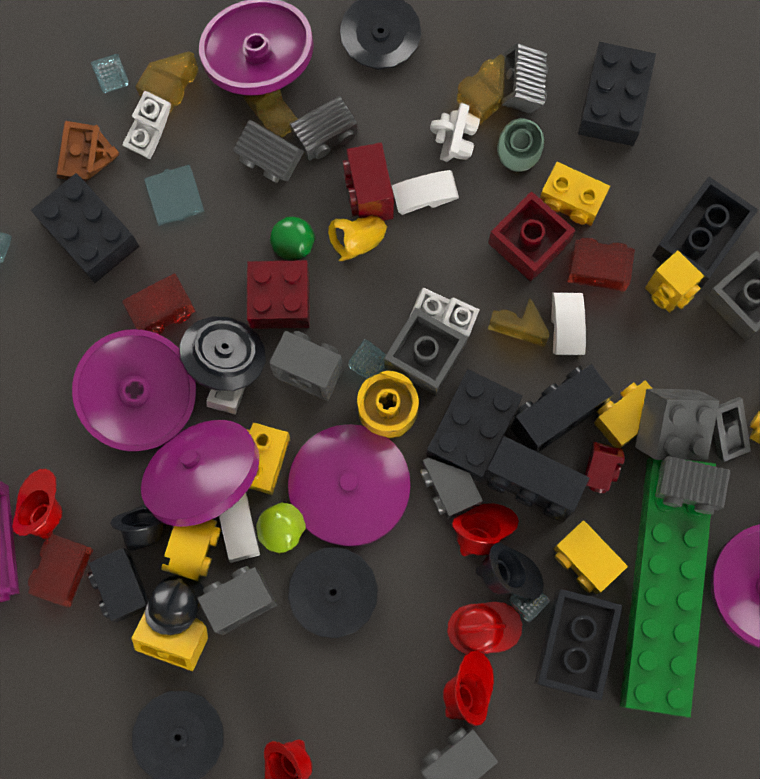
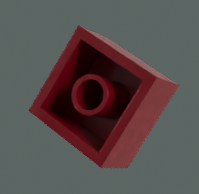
(368, 182)
(531, 236)
(278, 294)

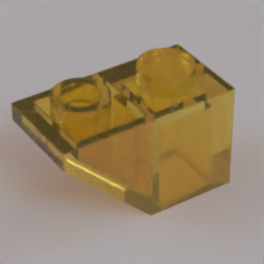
(169, 77)
(484, 89)

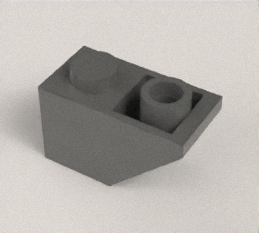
(452, 486)

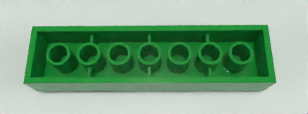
(665, 604)

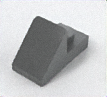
(731, 430)

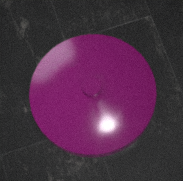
(256, 46)
(133, 390)
(200, 473)
(349, 485)
(737, 585)

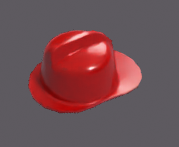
(36, 505)
(483, 528)
(484, 627)
(470, 690)
(287, 760)

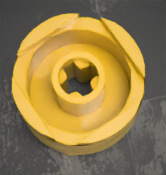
(380, 389)
(189, 549)

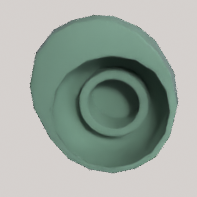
(520, 145)

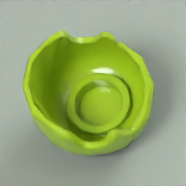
(280, 527)

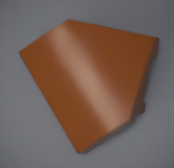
(83, 151)

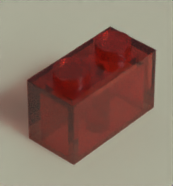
(601, 264)
(159, 305)
(59, 570)

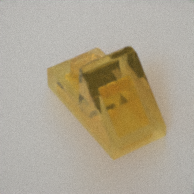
(272, 111)
(529, 328)

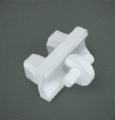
(450, 132)

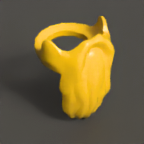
(359, 235)

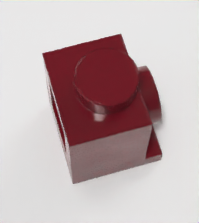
(603, 466)

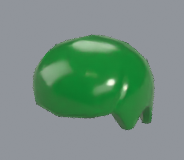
(292, 238)

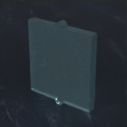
(174, 195)

